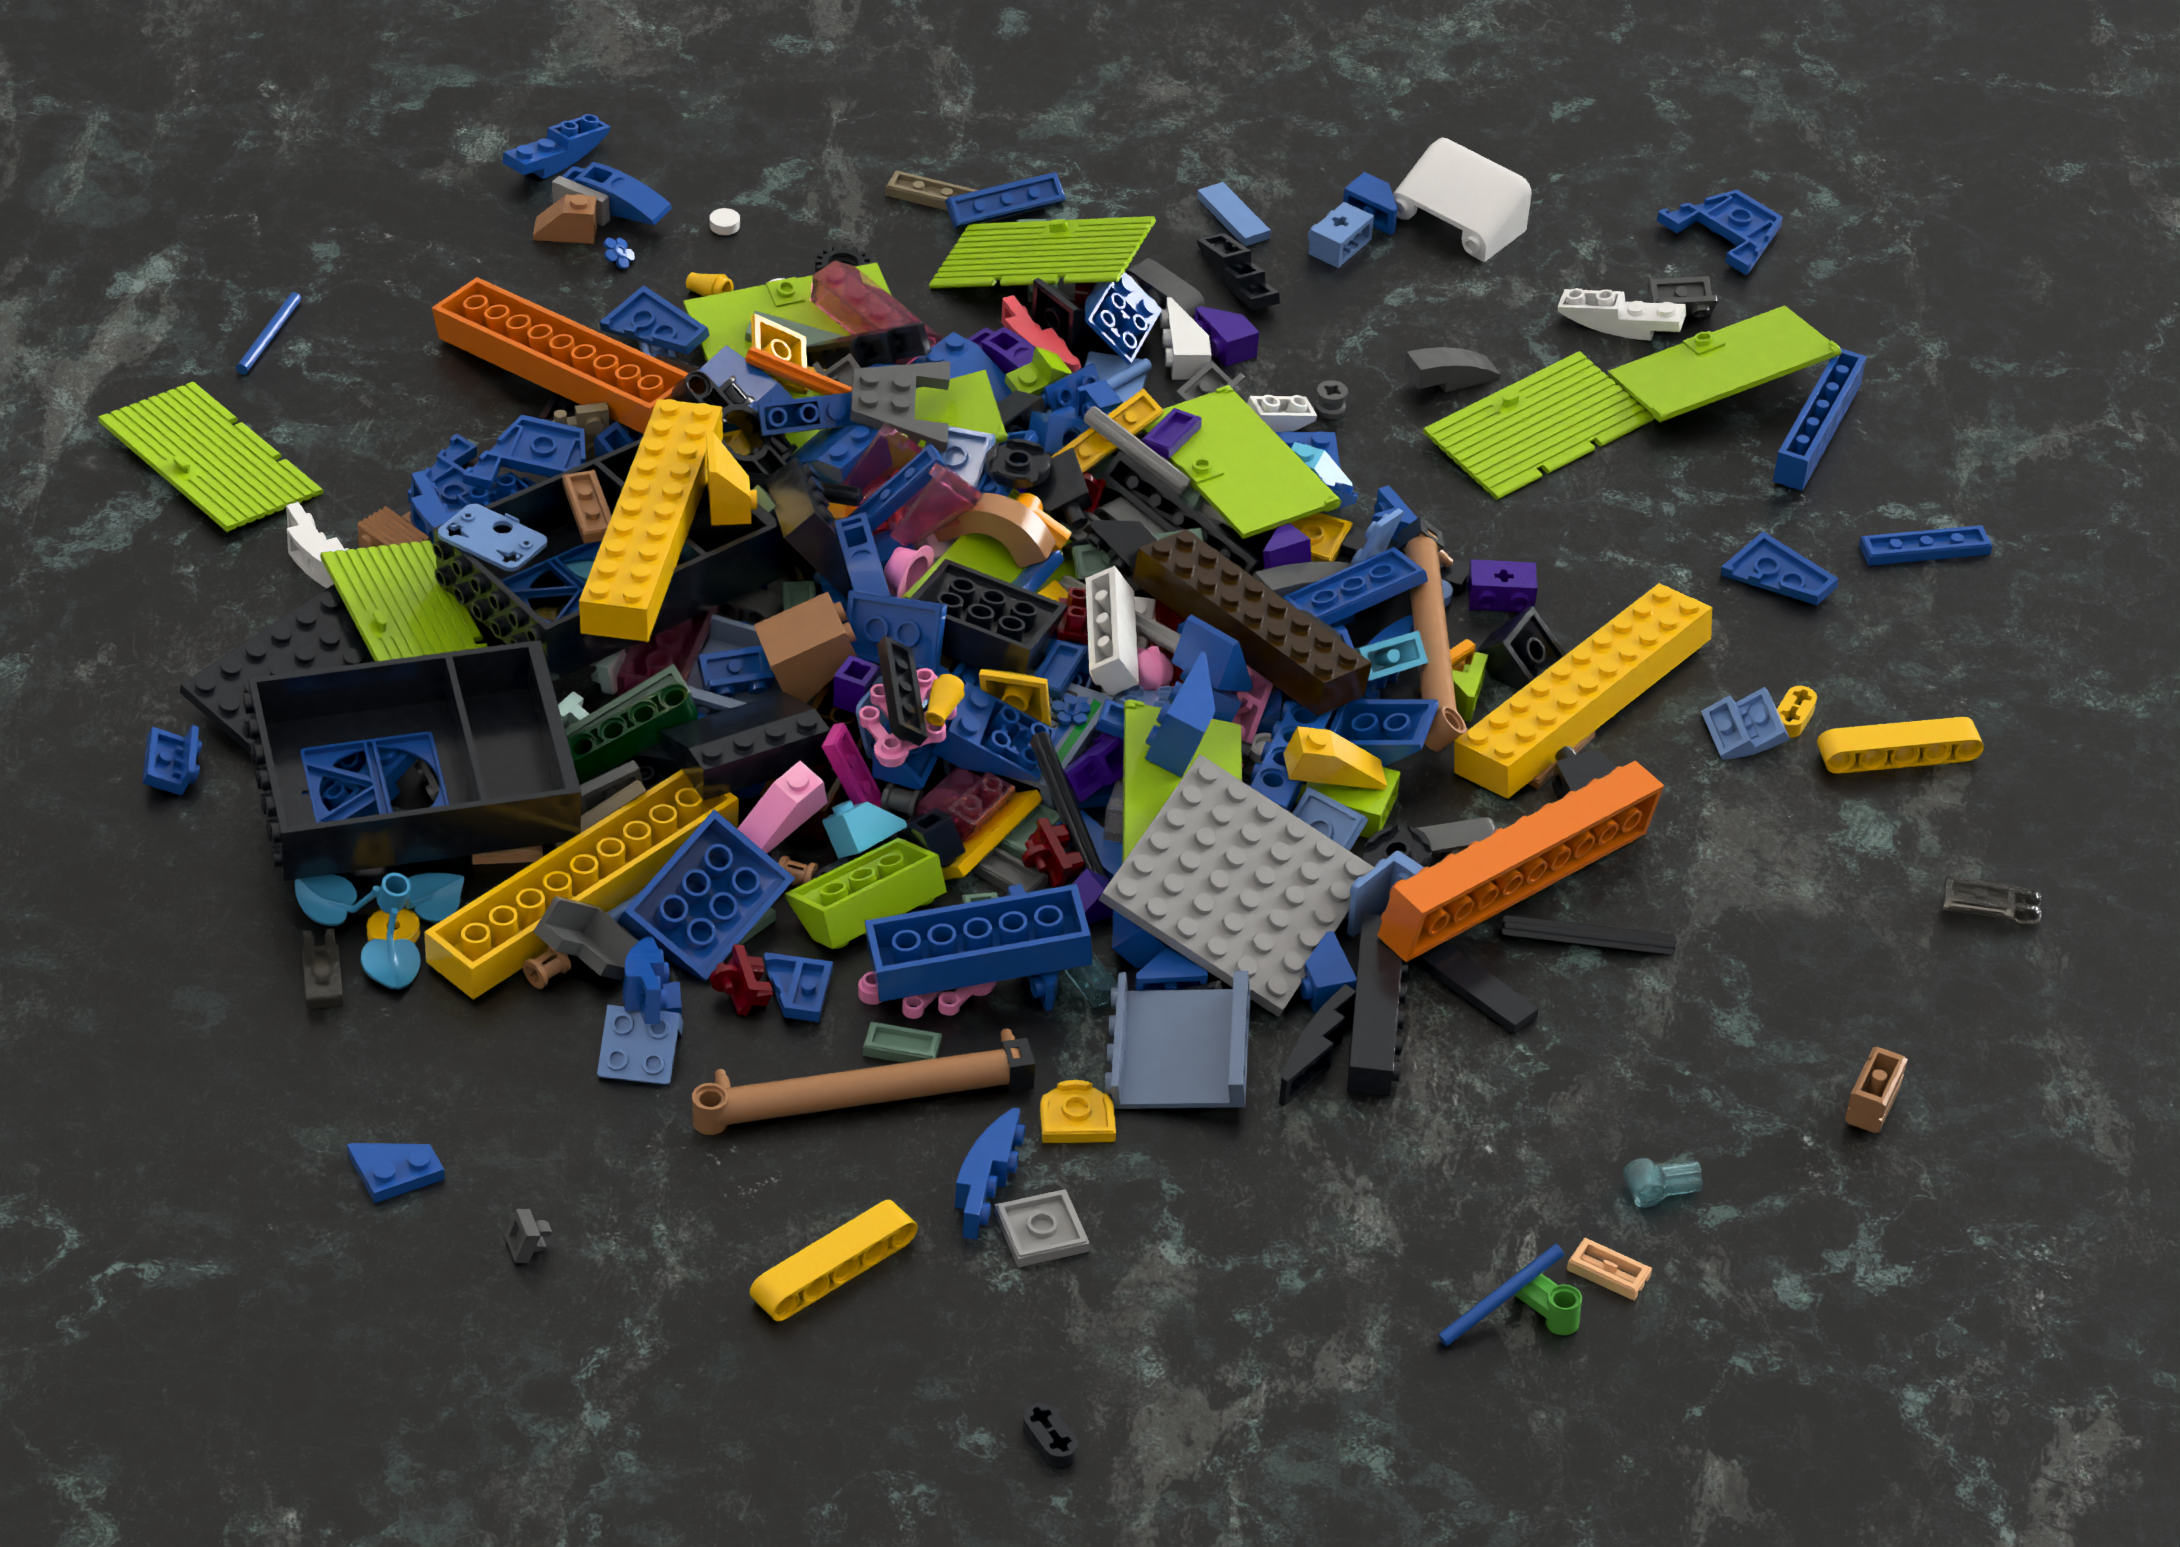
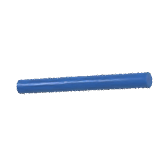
(268, 333)
(1501, 1294)

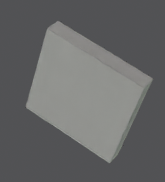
(1041, 1228)

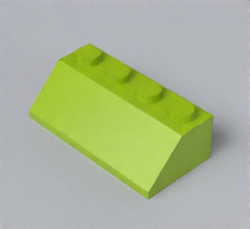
(867, 888)

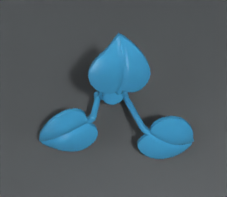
(387, 961)

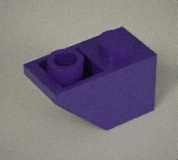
(1230, 335)
(853, 682)

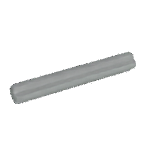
(1137, 450)

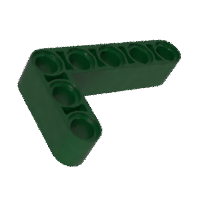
(630, 731)

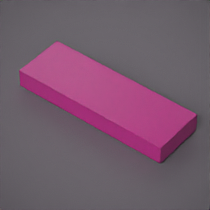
(850, 766)

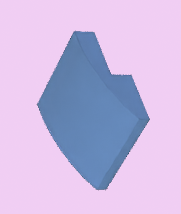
(1746, 725)

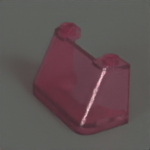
(931, 507)

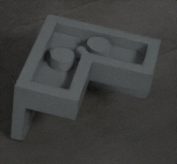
(588, 934)

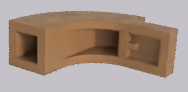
(1008, 522)

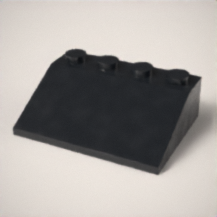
(808, 522)
(991, 619)
(747, 744)

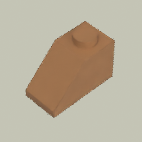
(568, 220)

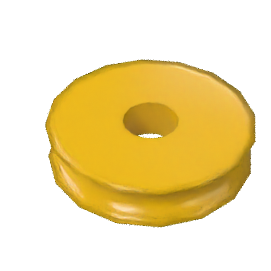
(406, 922)

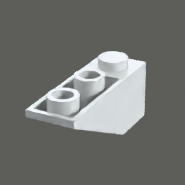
(1184, 342)

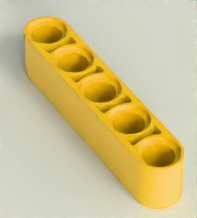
(1900, 745)
(833, 1260)

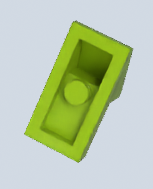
(1041, 372)
(1469, 685)

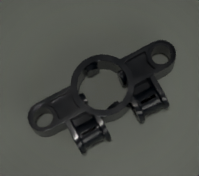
(767, 452)

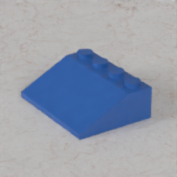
(706, 897)

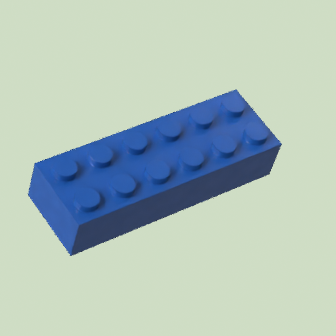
(978, 942)

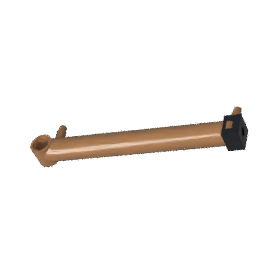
(1424, 546)
(721, 1105)

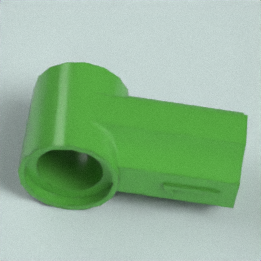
(1555, 1302)

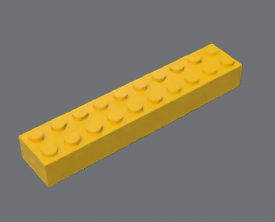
(650, 522)
(1582, 690)
(597, 867)

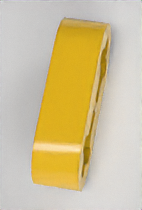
(1800, 713)

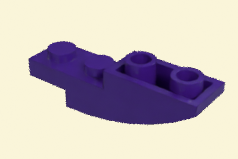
(1004, 348)
(1096, 767)

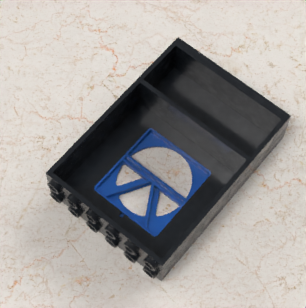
(711, 570)
(470, 714)

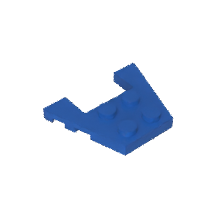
(1734, 217)
(530, 447)
(449, 474)

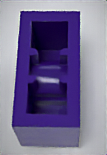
(1501, 585)

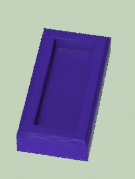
(1172, 432)

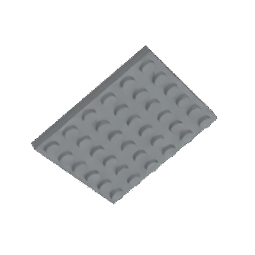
(1236, 883)

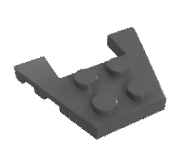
(889, 397)

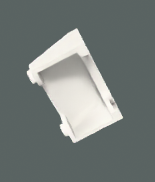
(1469, 194)

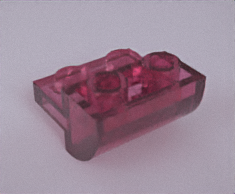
(968, 800)

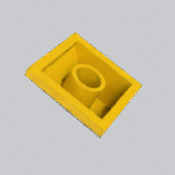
(778, 342)
(727, 486)
(1020, 691)

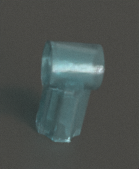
(1653, 1182)

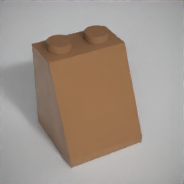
(807, 645)

